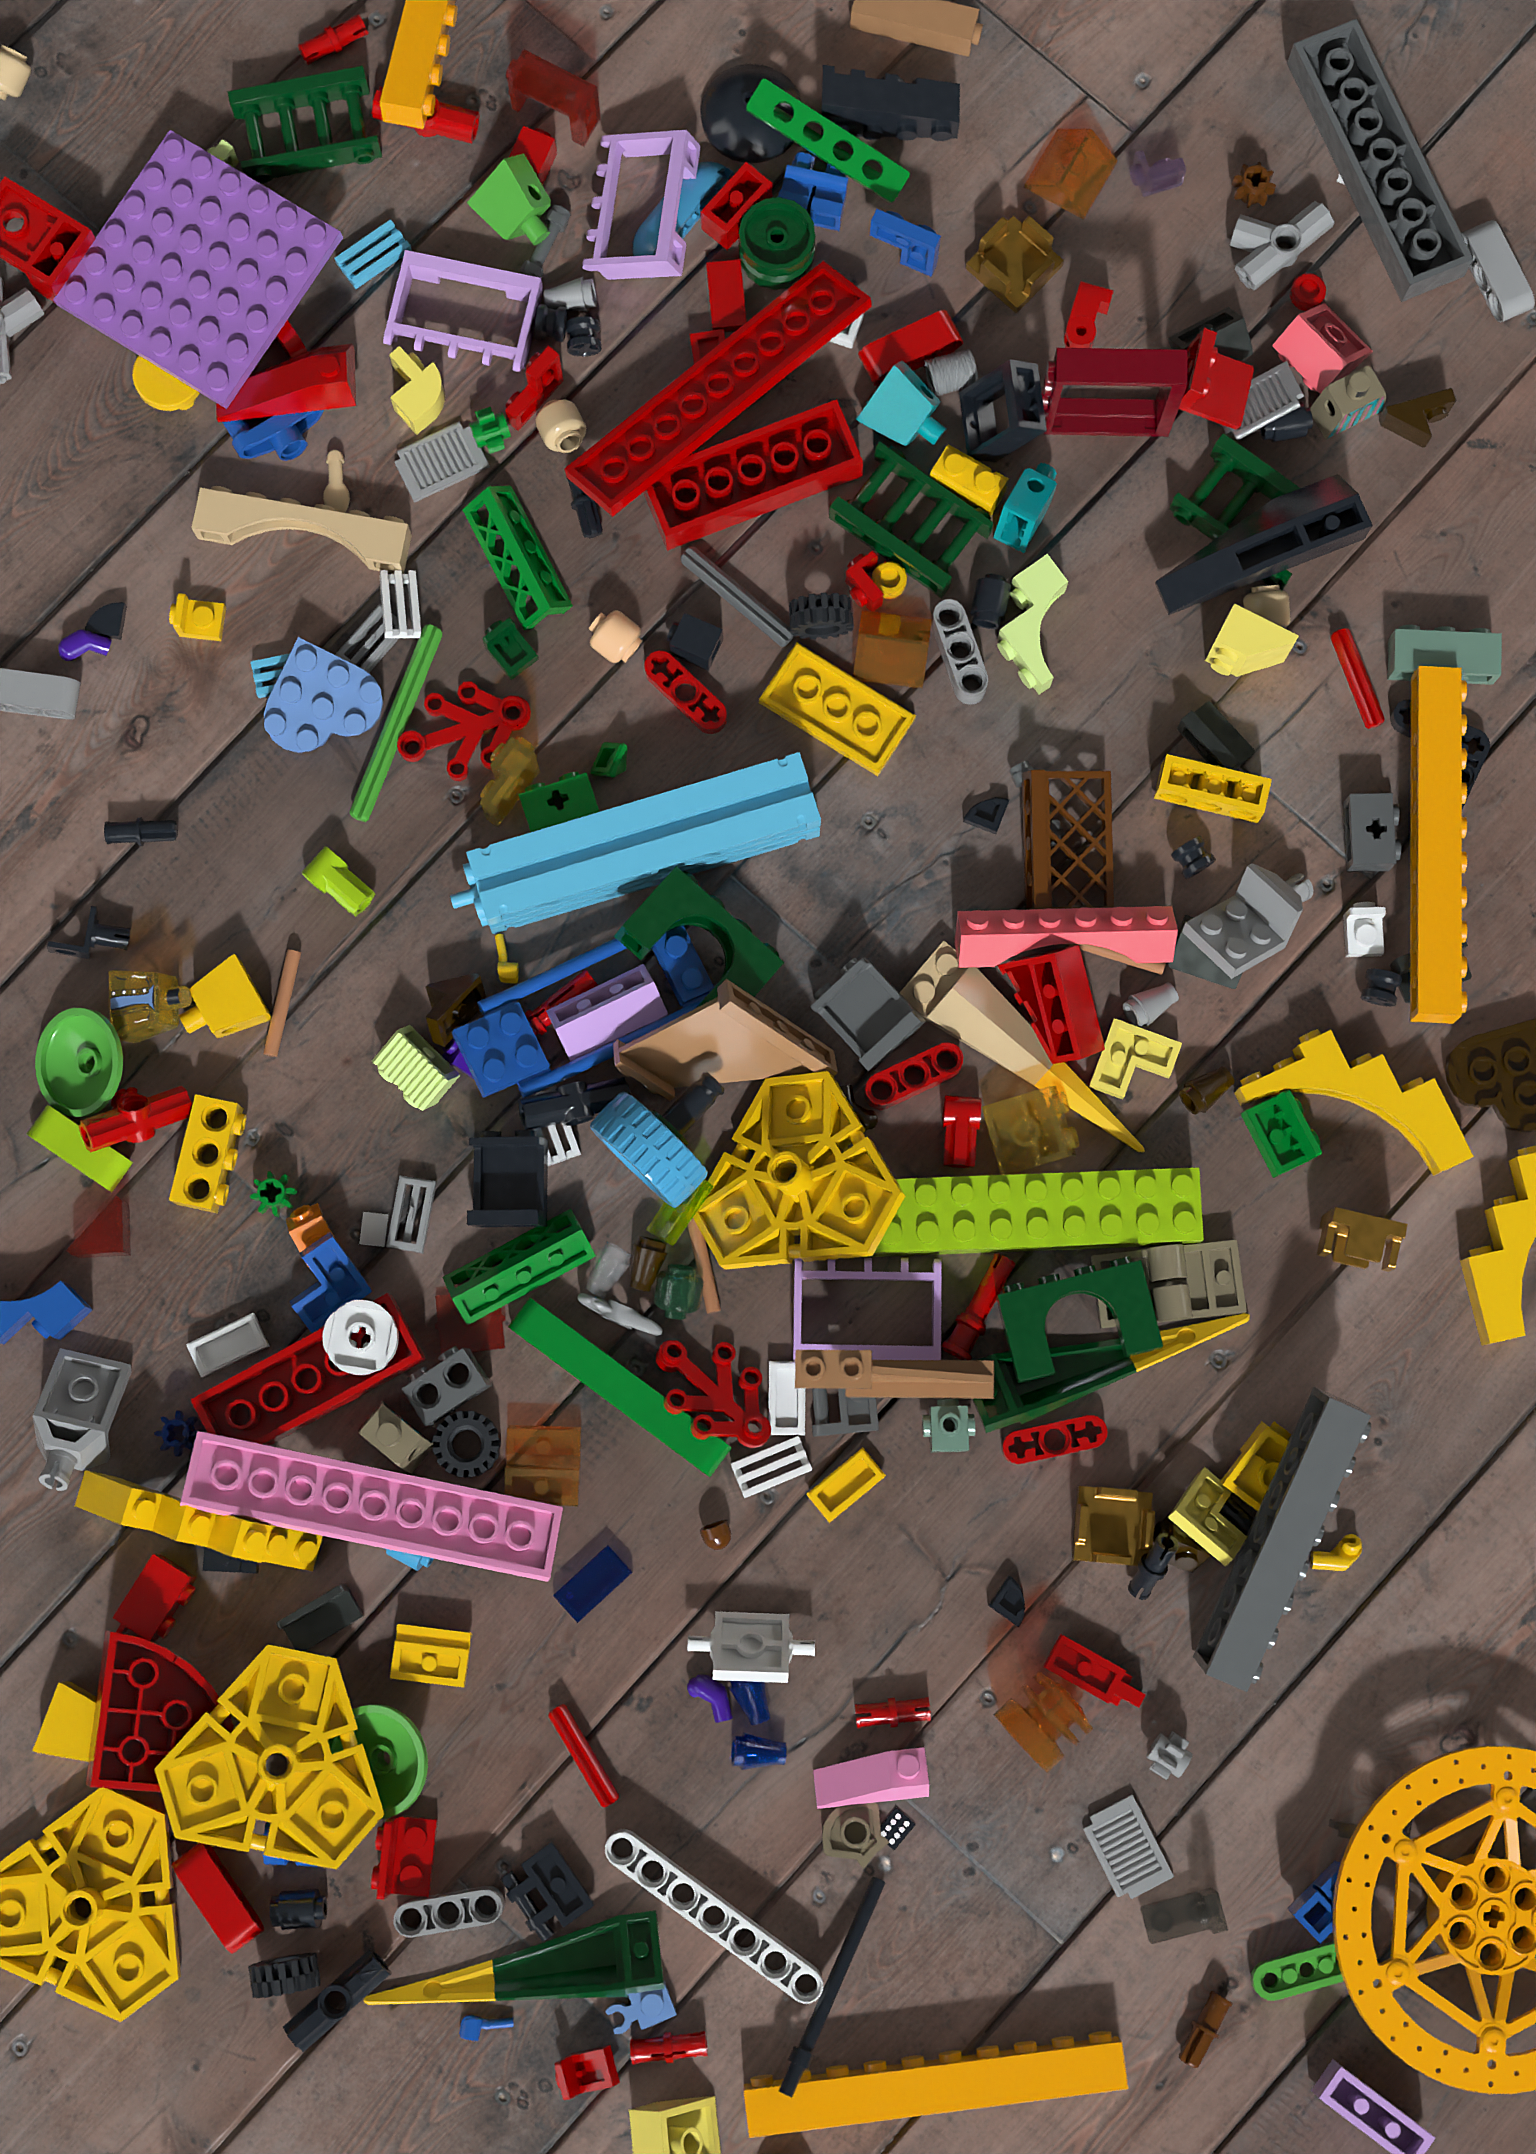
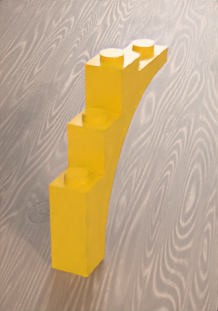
(1416, 1113)
(1497, 1276)
(161, 1513)

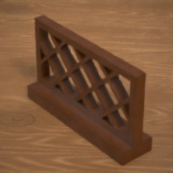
(1038, 835)

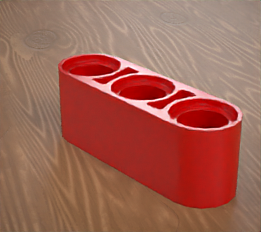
(912, 344)
(926, 1063)
(218, 1897)

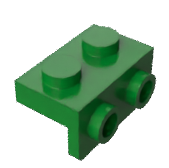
(1282, 1133)

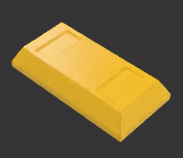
(846, 1484)

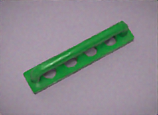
(764, 107)

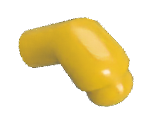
(1340, 1557)

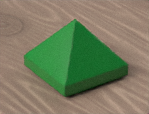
(610, 760)

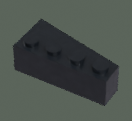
(890, 106)

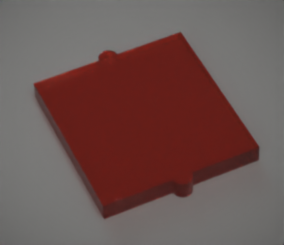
(478, 1336)

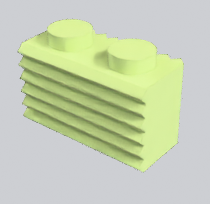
(415, 1068)

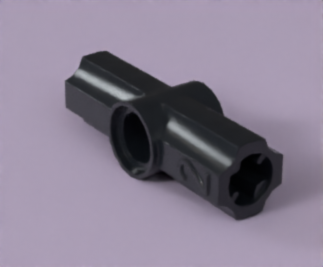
(569, 1103)
(320, 2016)

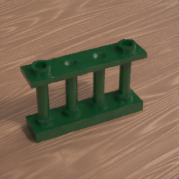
(300, 92)
(1256, 478)
(879, 535)

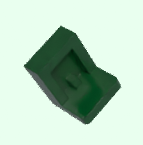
(508, 648)

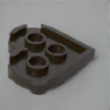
(1498, 1073)

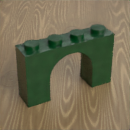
(683, 902)
(1118, 1287)

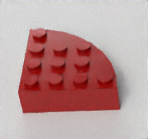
(142, 1711)

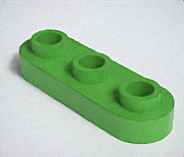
(1287, 1973)

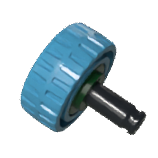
(655, 1143)

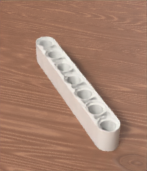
(723, 1932)

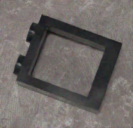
(1024, 406)

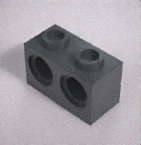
(450, 1393)

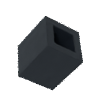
(695, 641)

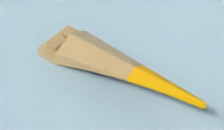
(981, 1017)

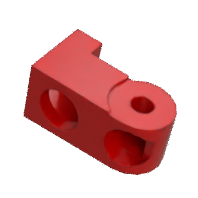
(1081, 324)

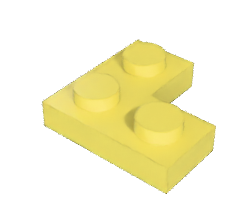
(1131, 1048)
(1200, 1517)

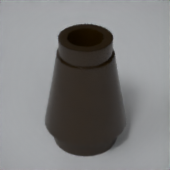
(1205, 1090)
(647, 1261)

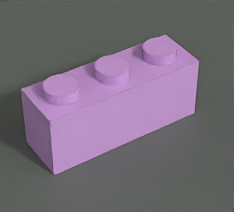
(607, 1012)
(1371, 2112)

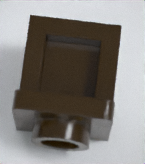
(1189, 1554)

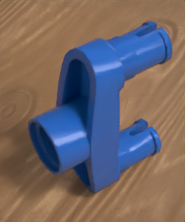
(277, 433)

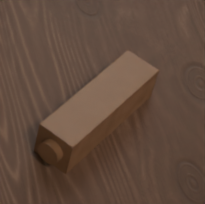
(920, 22)

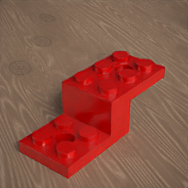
(48, 242)

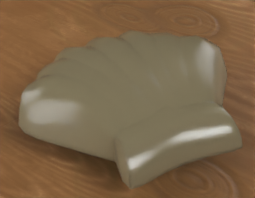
(854, 1833)

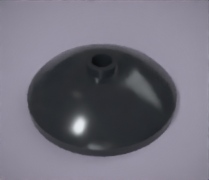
(731, 127)

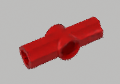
(446, 120)
(135, 1118)

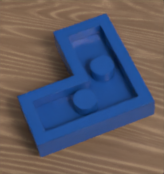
(917, 243)
(337, 1283)

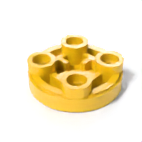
(160, 388)

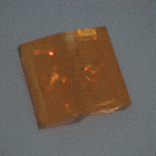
(543, 1464)

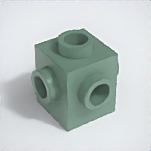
(940, 1438)

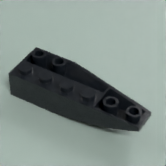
(1270, 541)

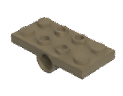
(1185, 1280)

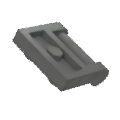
(855, 1414)

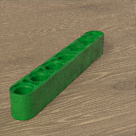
(617, 1386)

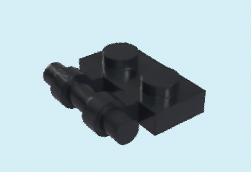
(556, 1884)

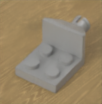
(1252, 921)
(77, 1414)

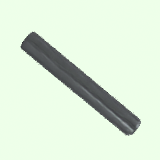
(737, 596)

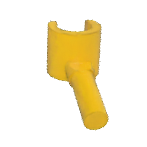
(507, 971)

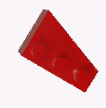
(1059, 1002)

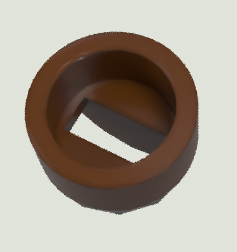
(716, 1535)

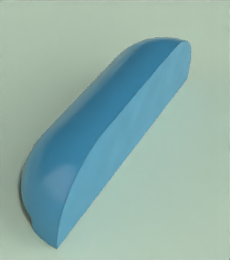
(693, 198)

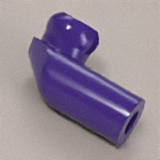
(81, 642)
(713, 1692)

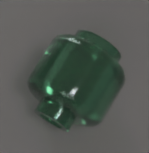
(678, 1291)

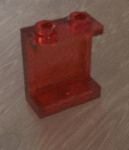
(557, 89)

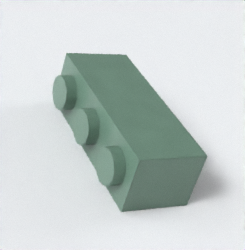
(1473, 651)

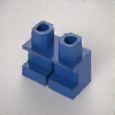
(827, 188)
(1315, 1904)

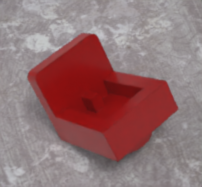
(862, 587)
(586, 2072)

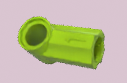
(332, 876)

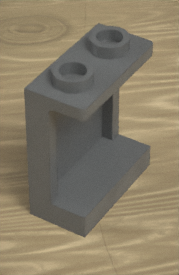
(867, 1012)

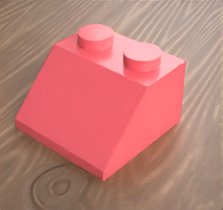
(1321, 347)

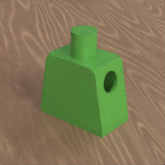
(513, 200)

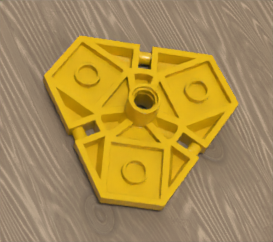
(833, 1201)
(220, 1782)
(110, 1856)

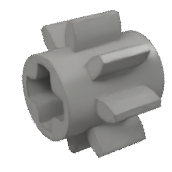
(1169, 1755)

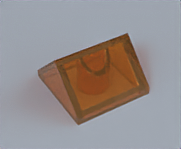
(1072, 170)
(892, 649)

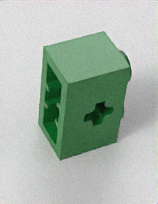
(574, 793)

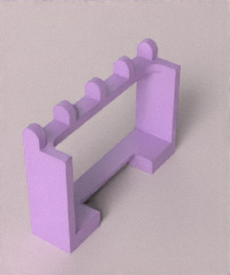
(671, 248)
(432, 269)
(879, 1352)

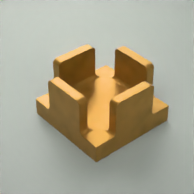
(1015, 260)
(1360, 1238)
(1113, 1525)

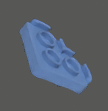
(320, 698)

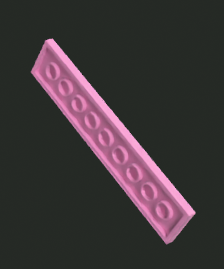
(372, 1506)

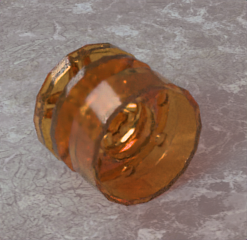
(1043, 1721)

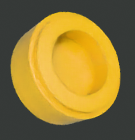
(890, 579)

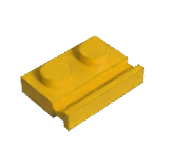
(431, 1655)

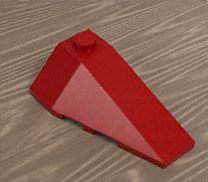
(301, 384)

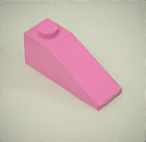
(873, 1779)

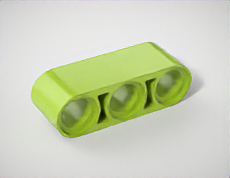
(64, 1139)

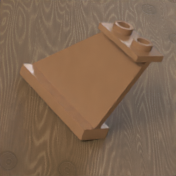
(726, 1037)
(893, 1378)

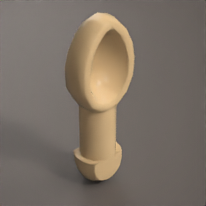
(336, 492)

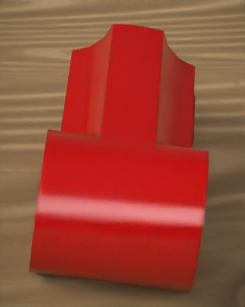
(961, 1124)

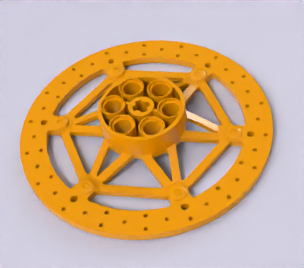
(1441, 1914)

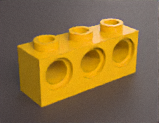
(1212, 788)
(197, 1138)

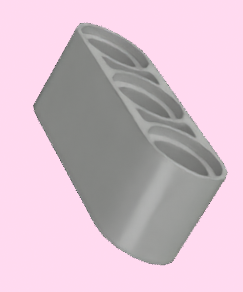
(1498, 272)
(959, 635)
(38, 694)
(433, 1921)

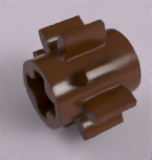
(1257, 175)

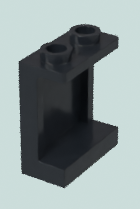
(509, 1180)

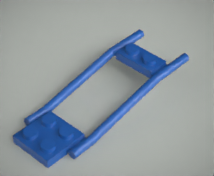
(505, 1050)

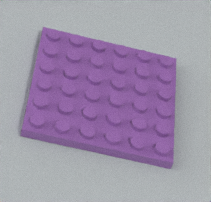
(198, 269)

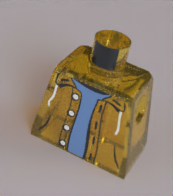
(145, 1003)

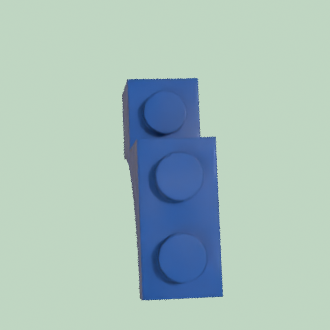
(54, 1313)

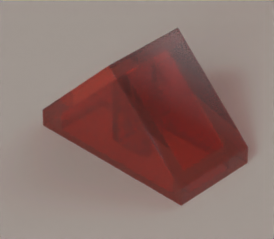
(106, 1234)

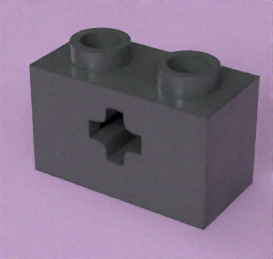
(1361, 850)

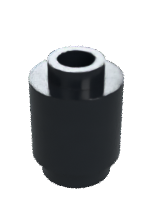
(1290, 426)
(990, 601)
(298, 1909)

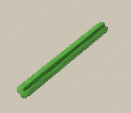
(396, 723)

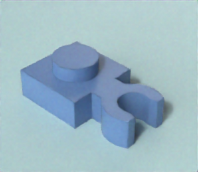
(646, 2007)

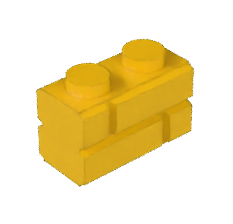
(969, 479)

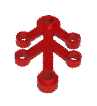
(470, 727)
(717, 1397)

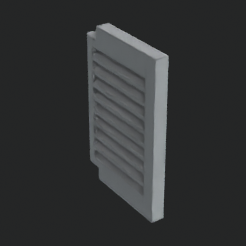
(1268, 399)
(440, 461)
(1127, 1848)

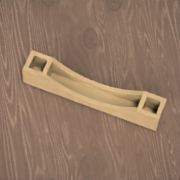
(233, 517)

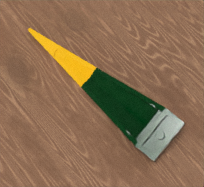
(1081, 1371)
(594, 1962)

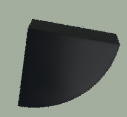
(108, 620)
(987, 814)
(1009, 1601)

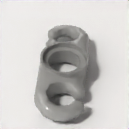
(620, 1314)

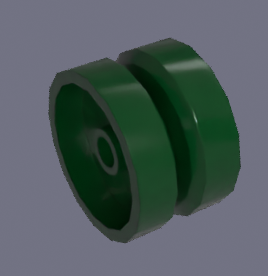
(776, 243)

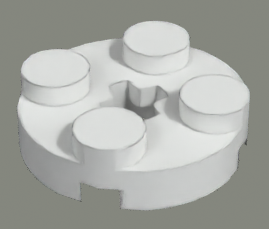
(348, 1320)

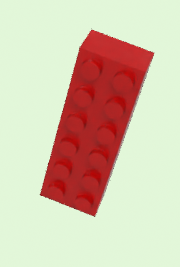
(754, 474)
(298, 1386)

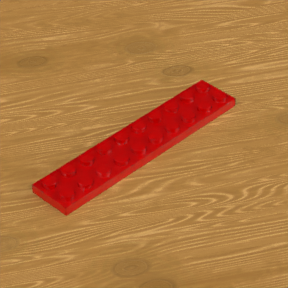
(717, 388)

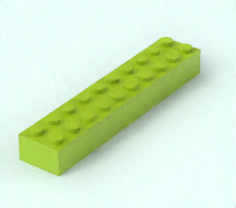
(1046, 1212)

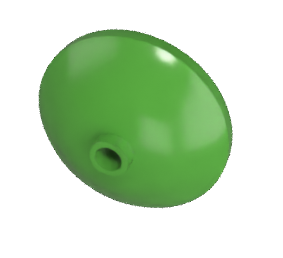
(79, 1062)
(390, 1731)

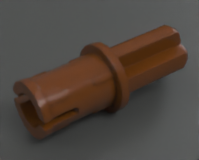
(1204, 2030)

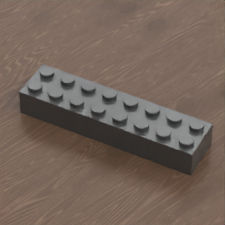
(1379, 160)
(1282, 1539)

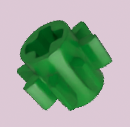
(490, 430)
(265, 1187)

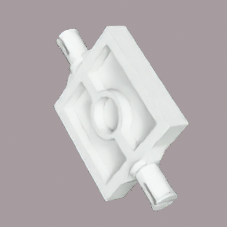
(751, 1646)

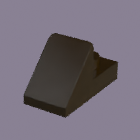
(1411, 416)
(452, 1005)

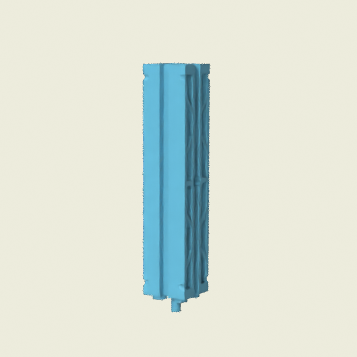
(640, 844)

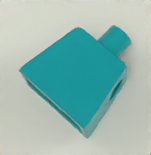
(903, 408)
(1026, 507)

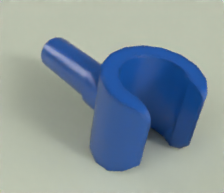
(472, 2025)

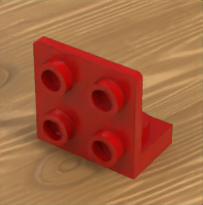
(1216, 383)
(406, 1856)

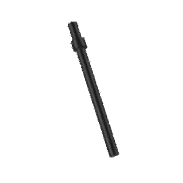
(802, 2056)

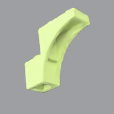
(1019, 640)

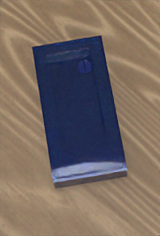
(592, 1583)

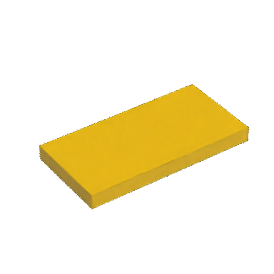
(837, 709)

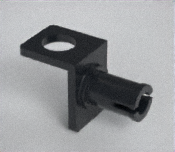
(96, 935)

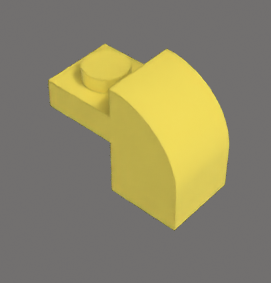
(422, 396)

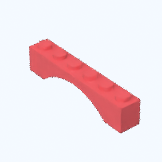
(996, 935)

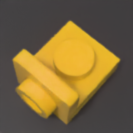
(197, 618)

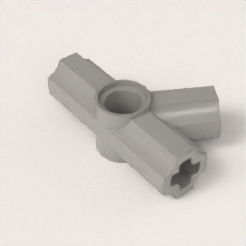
(1262, 241)
(15, 315)

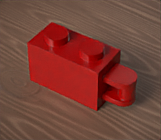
(155, 1599)

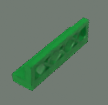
(520, 549)
(520, 1268)

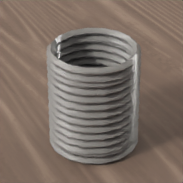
(951, 372)

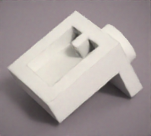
(1364, 930)

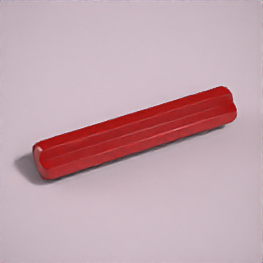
(1357, 678)
(583, 1755)

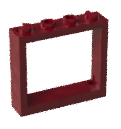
(1114, 368)

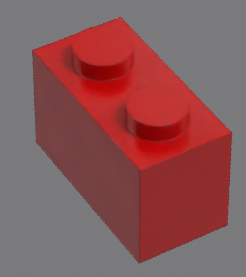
(725, 211)

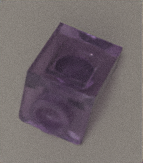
(1159, 177)

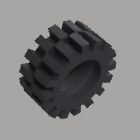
(821, 616)
(444, 1444)
(284, 1975)

